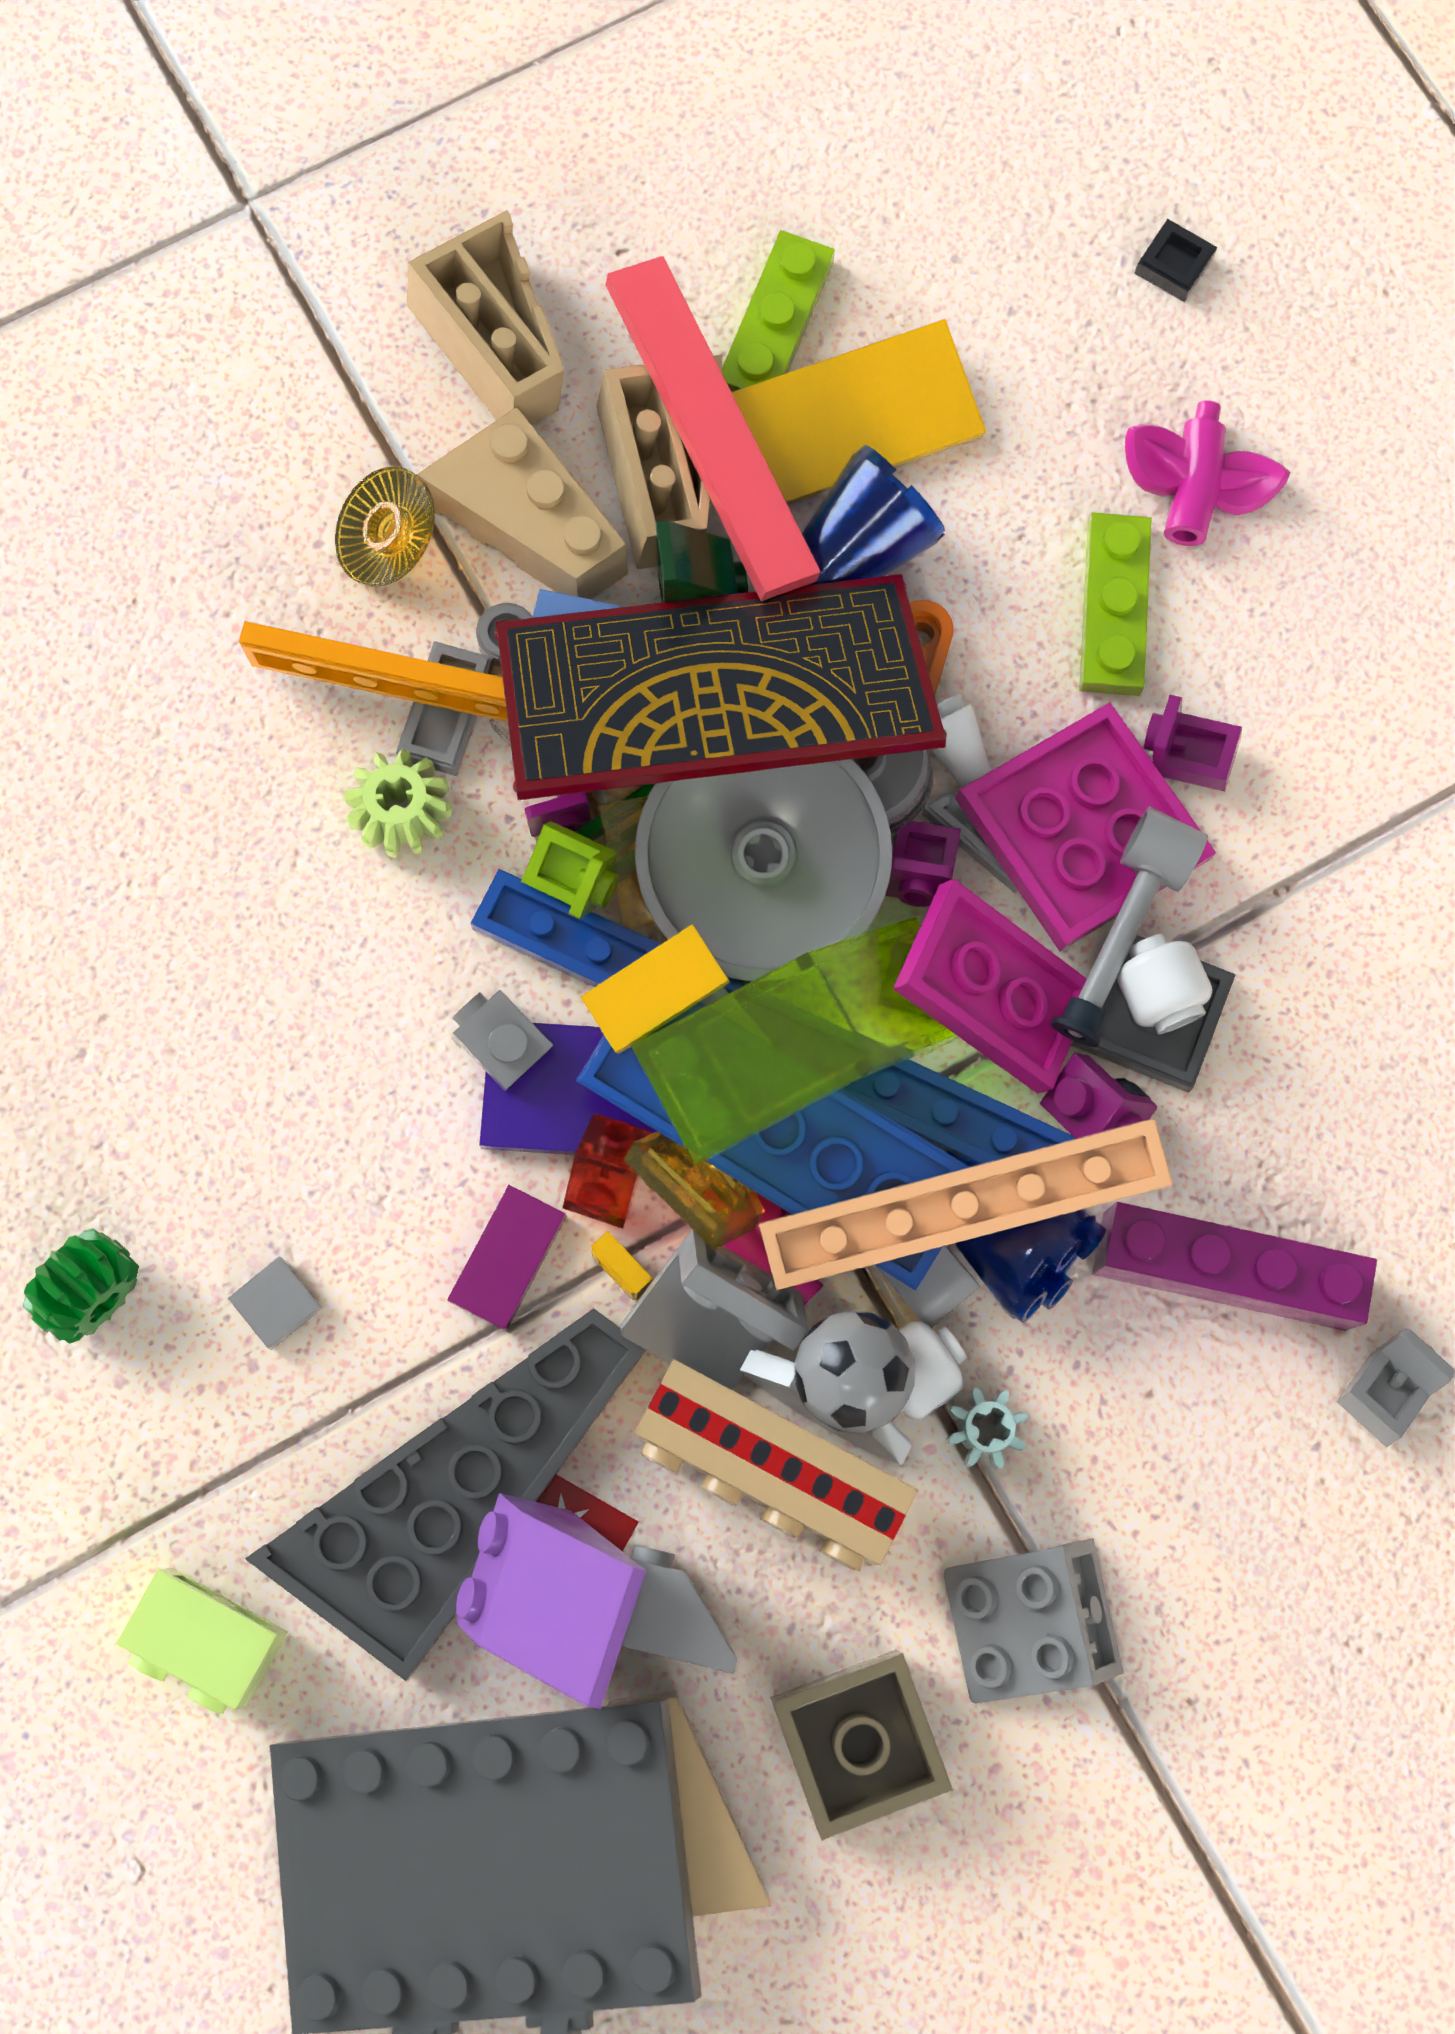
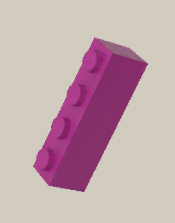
(1235, 1267)

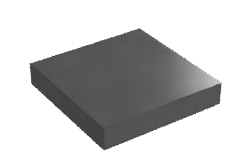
(1166, 1057)

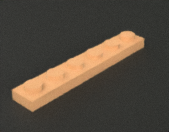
(965, 1204)

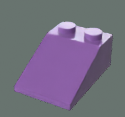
(550, 1597)

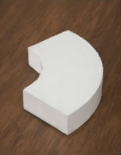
(778, 1379)

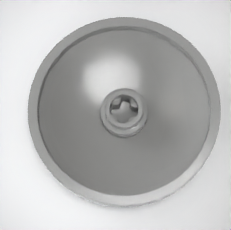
(765, 861)

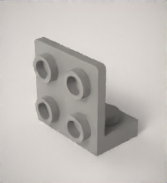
(713, 1311)
(1033, 1622)

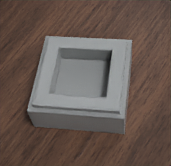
(275, 1303)

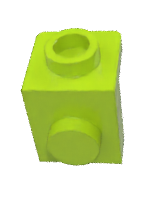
(572, 869)

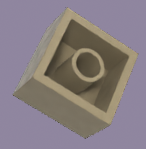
(861, 1744)

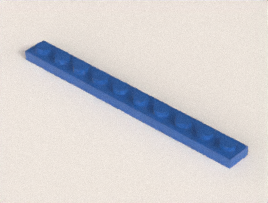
(906, 1092)

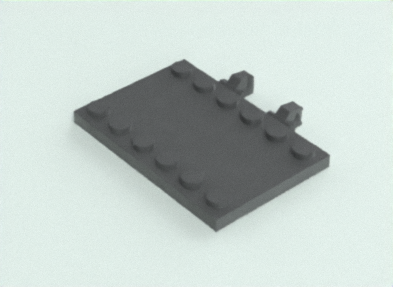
(484, 1872)

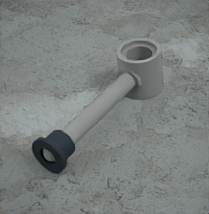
(1160, 854)

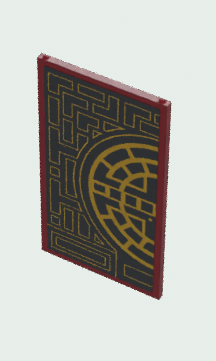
(715, 687)

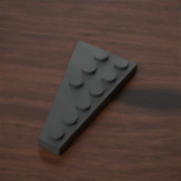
(405, 1534)

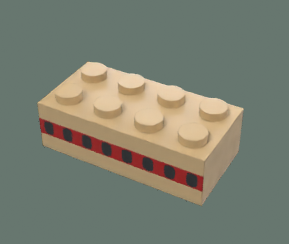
(774, 1464)

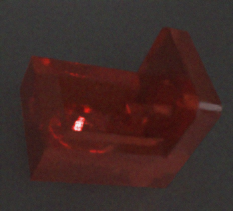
(599, 1179)

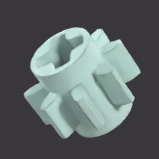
(1004, 1423)

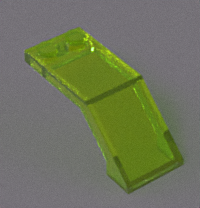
(788, 1040)

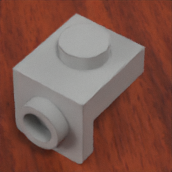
(499, 1037)
(1395, 1385)

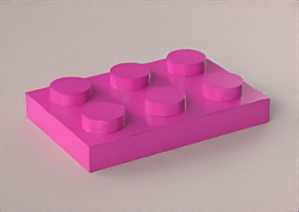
(991, 985)

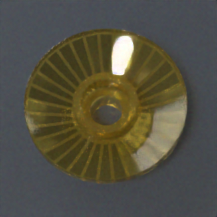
(384, 526)

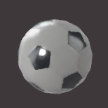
(854, 1371)

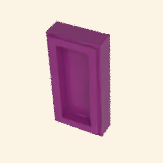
(507, 1257)

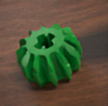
(80, 1286)

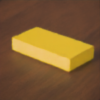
(655, 989)

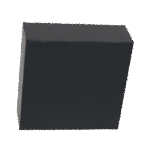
(1175, 260)

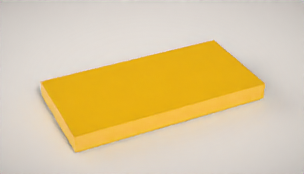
(892, 395)

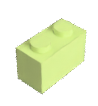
(200, 1640)

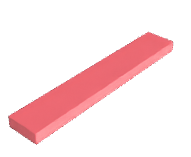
(712, 428)

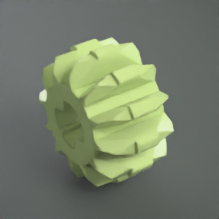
(398, 783)

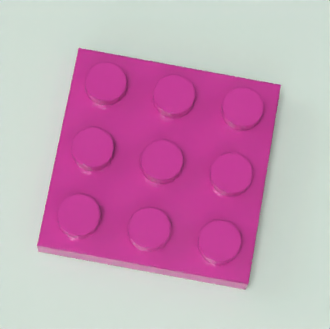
(1065, 817)

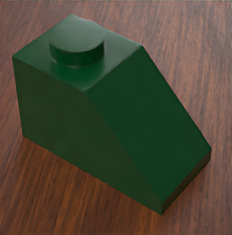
(695, 564)

